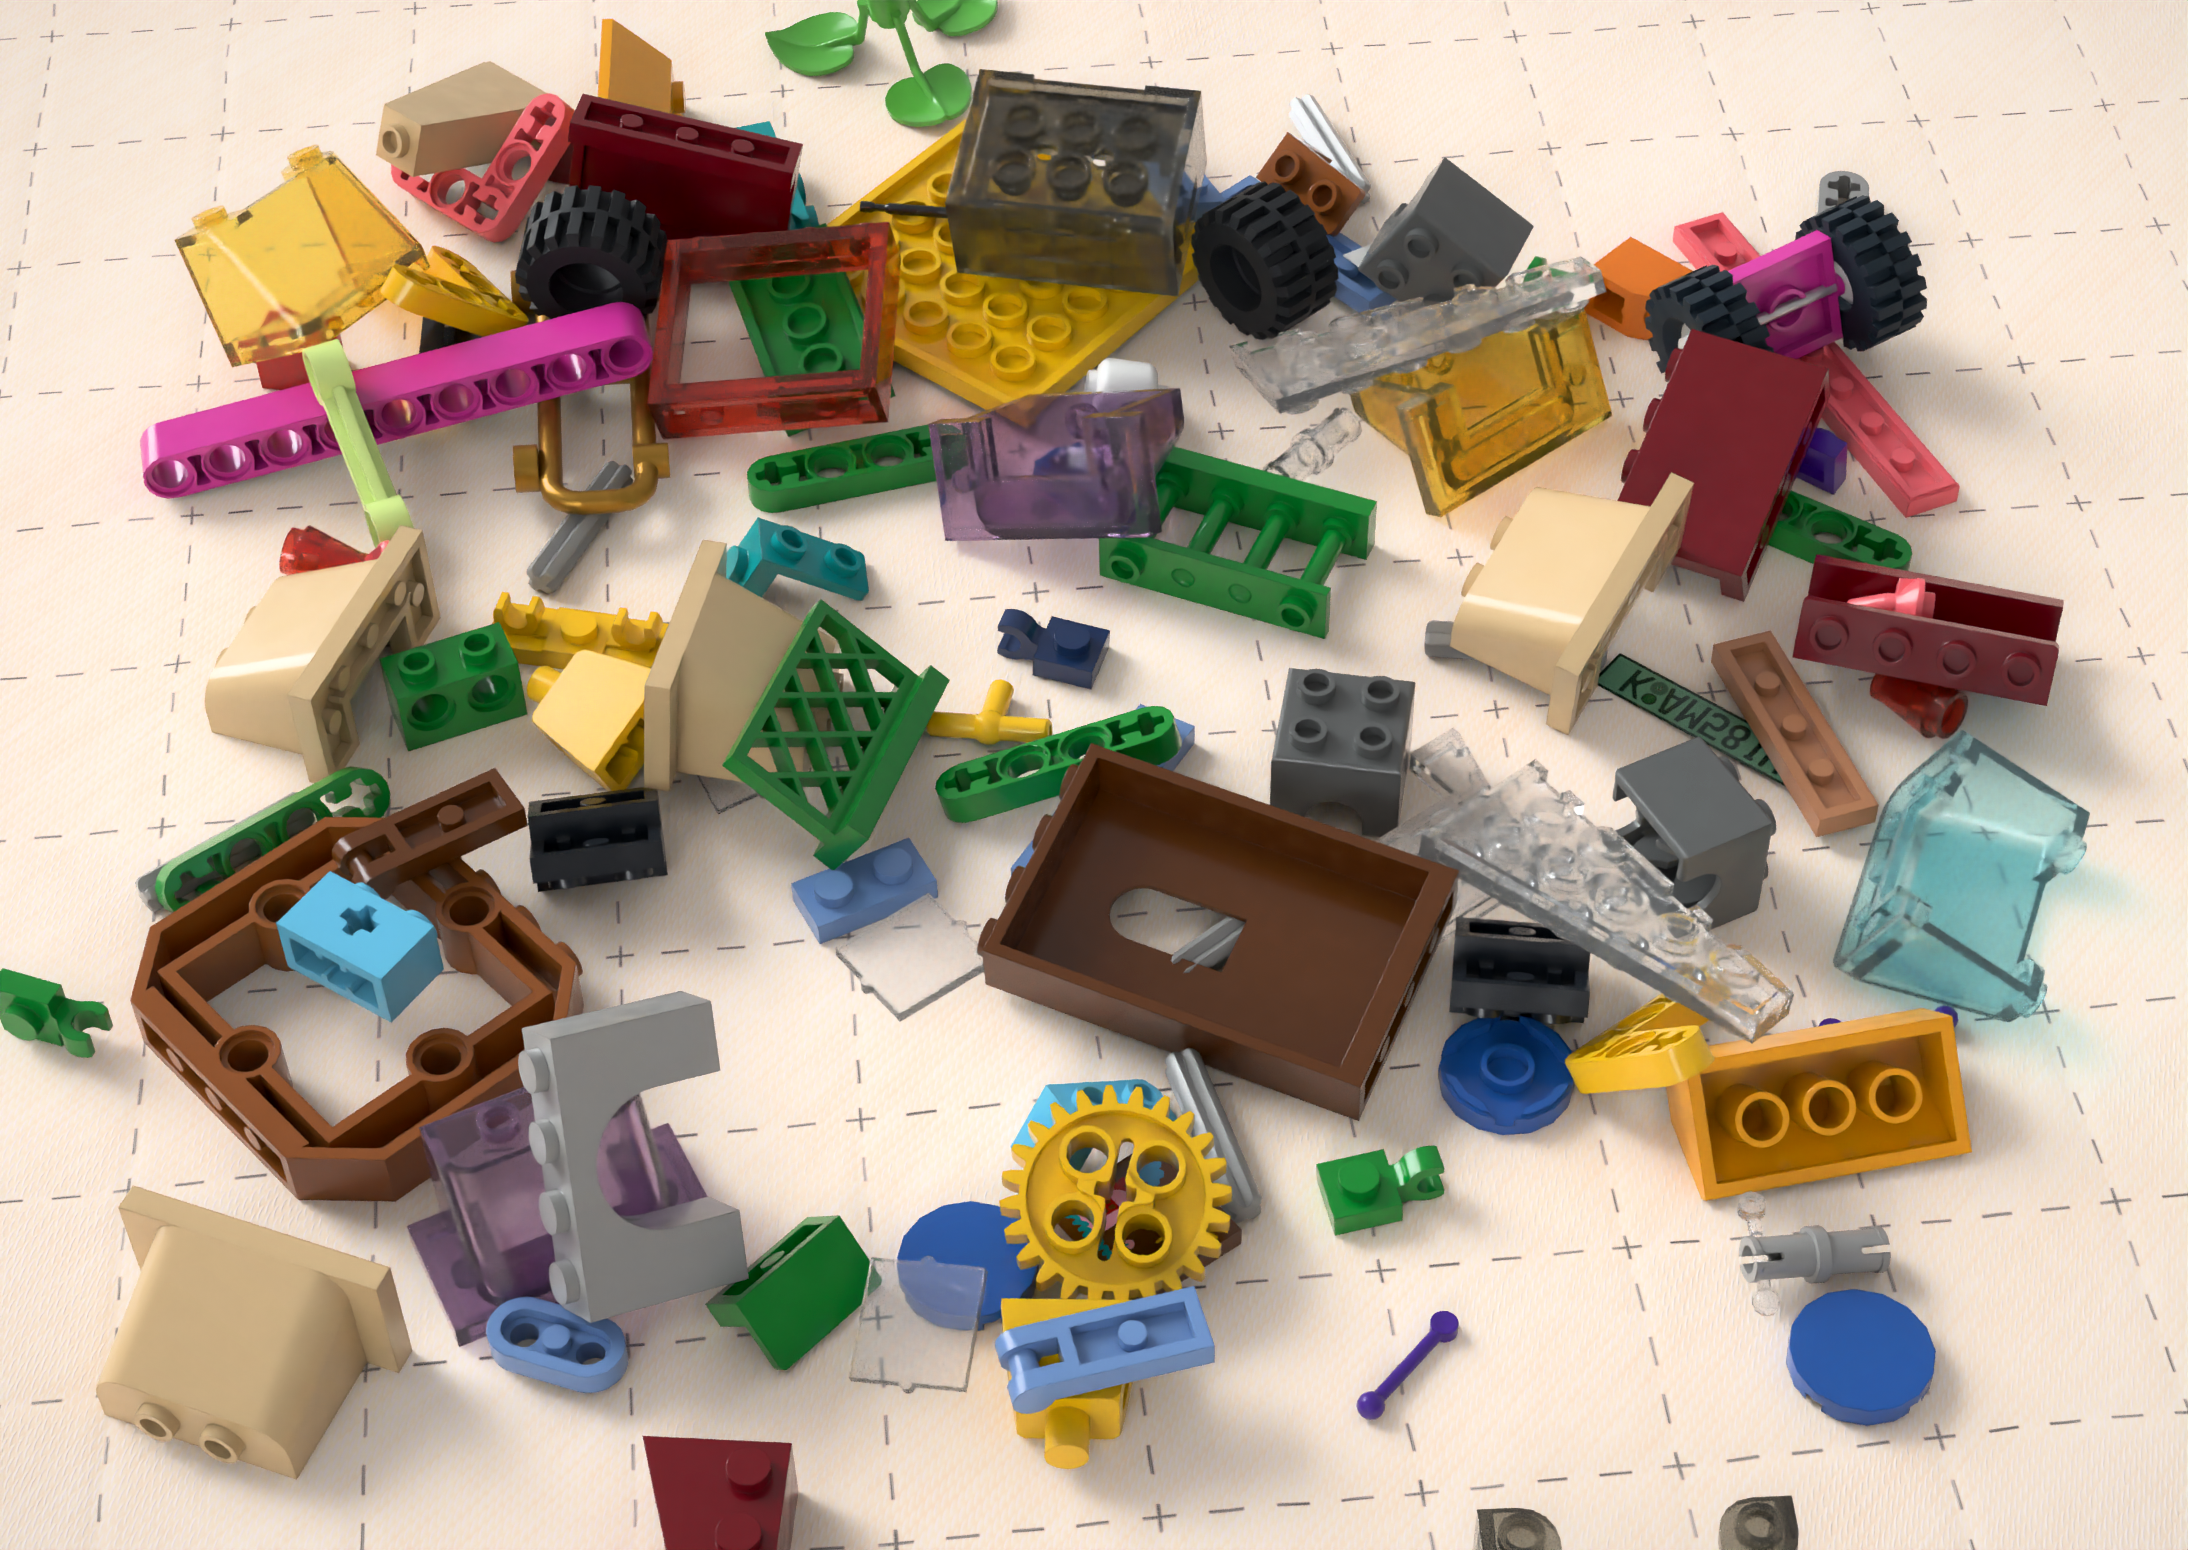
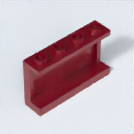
(685, 169)
(1739, 432)
(1976, 642)

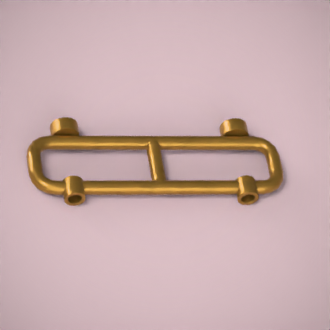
(541, 466)

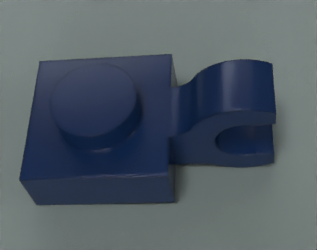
(1060, 652)

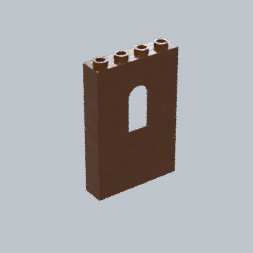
(1325, 949)

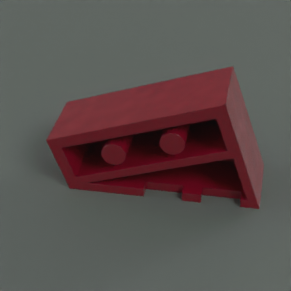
(723, 1493)

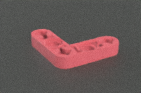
(497, 186)

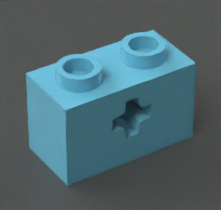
(361, 945)

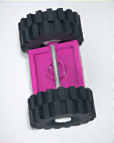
(1835, 281)

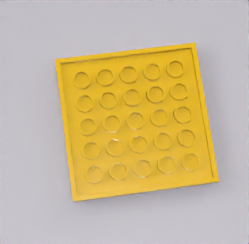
(990, 333)

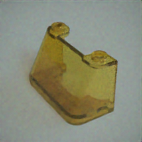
(296, 259)

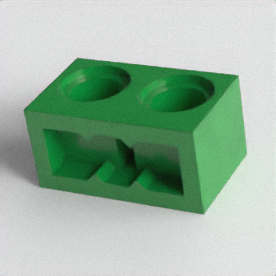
(453, 686)

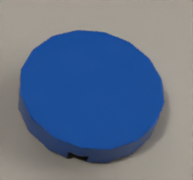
(1506, 1075)
(973, 1236)
(1860, 1356)

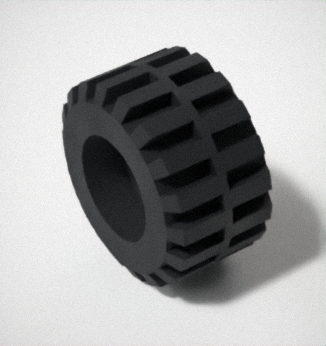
(590, 253)
(1264, 260)

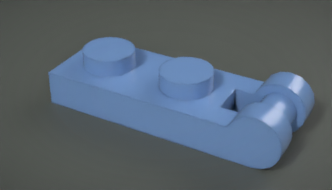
(1105, 1348)

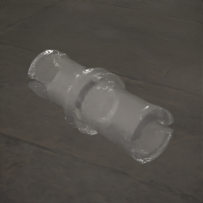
(1314, 449)

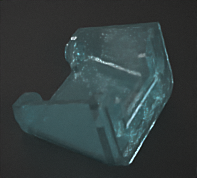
(1961, 883)

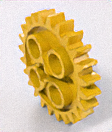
(1054, 1189)

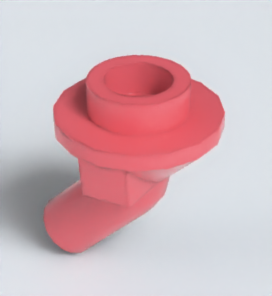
(1907, 599)

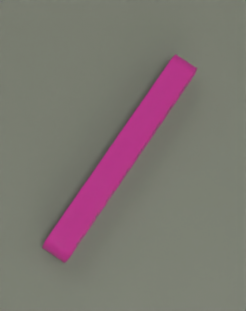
(398, 399)

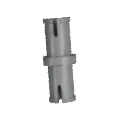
(1814, 1254)

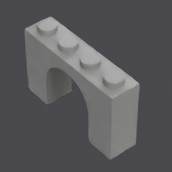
(578, 1080)

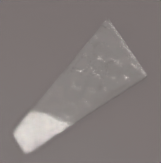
(1407, 334)
(1600, 893)

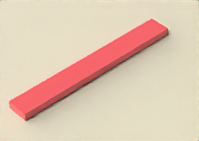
(1855, 408)

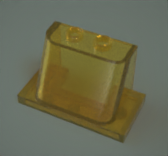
(1490, 408)

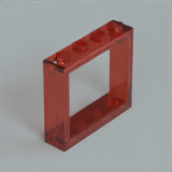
(784, 400)

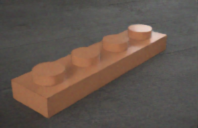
(1794, 734)

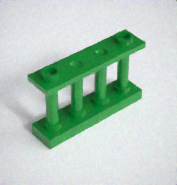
(1255, 500)

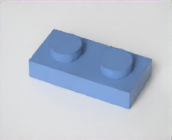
(863, 890)

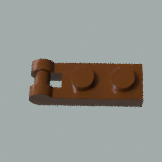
(430, 833)

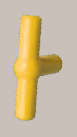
(992, 723)

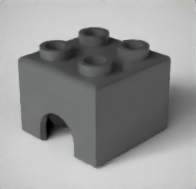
(1445, 239)
(1344, 745)
(1699, 828)

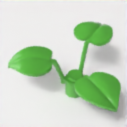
(929, 98)

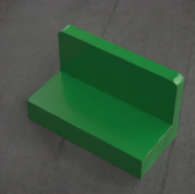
(797, 1290)

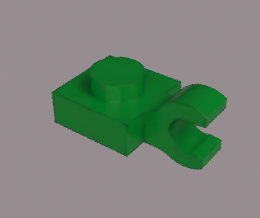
(41, 1011)
(1370, 1193)

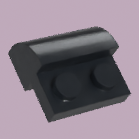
(596, 839)
(1518, 971)

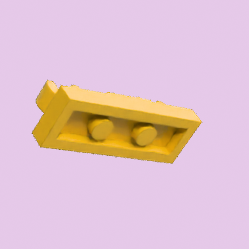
(554, 635)

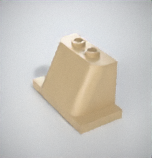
(1565, 586)
(312, 646)
(714, 671)
(243, 1334)

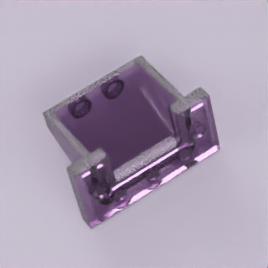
(1057, 466)
(488, 1190)

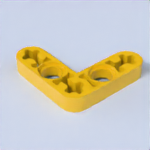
(453, 295)
(1643, 1051)

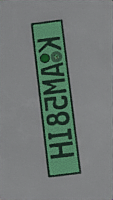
(1686, 712)

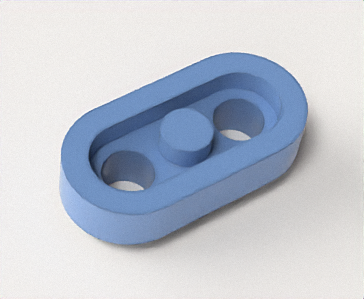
(560, 1345)

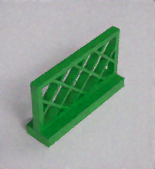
(884, 750)

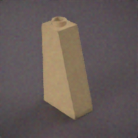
(454, 120)

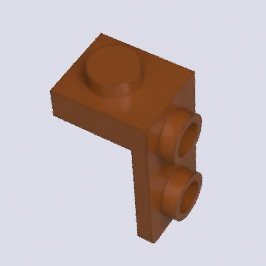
(1314, 180)

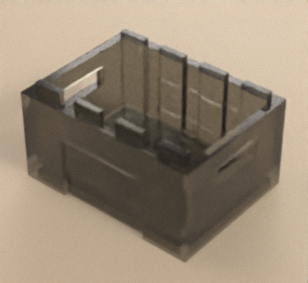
(1066, 215)

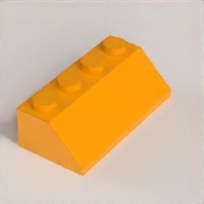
(637, 72)
(1822, 1103)

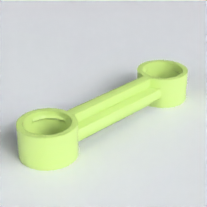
(336, 391)

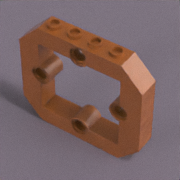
(244, 1069)

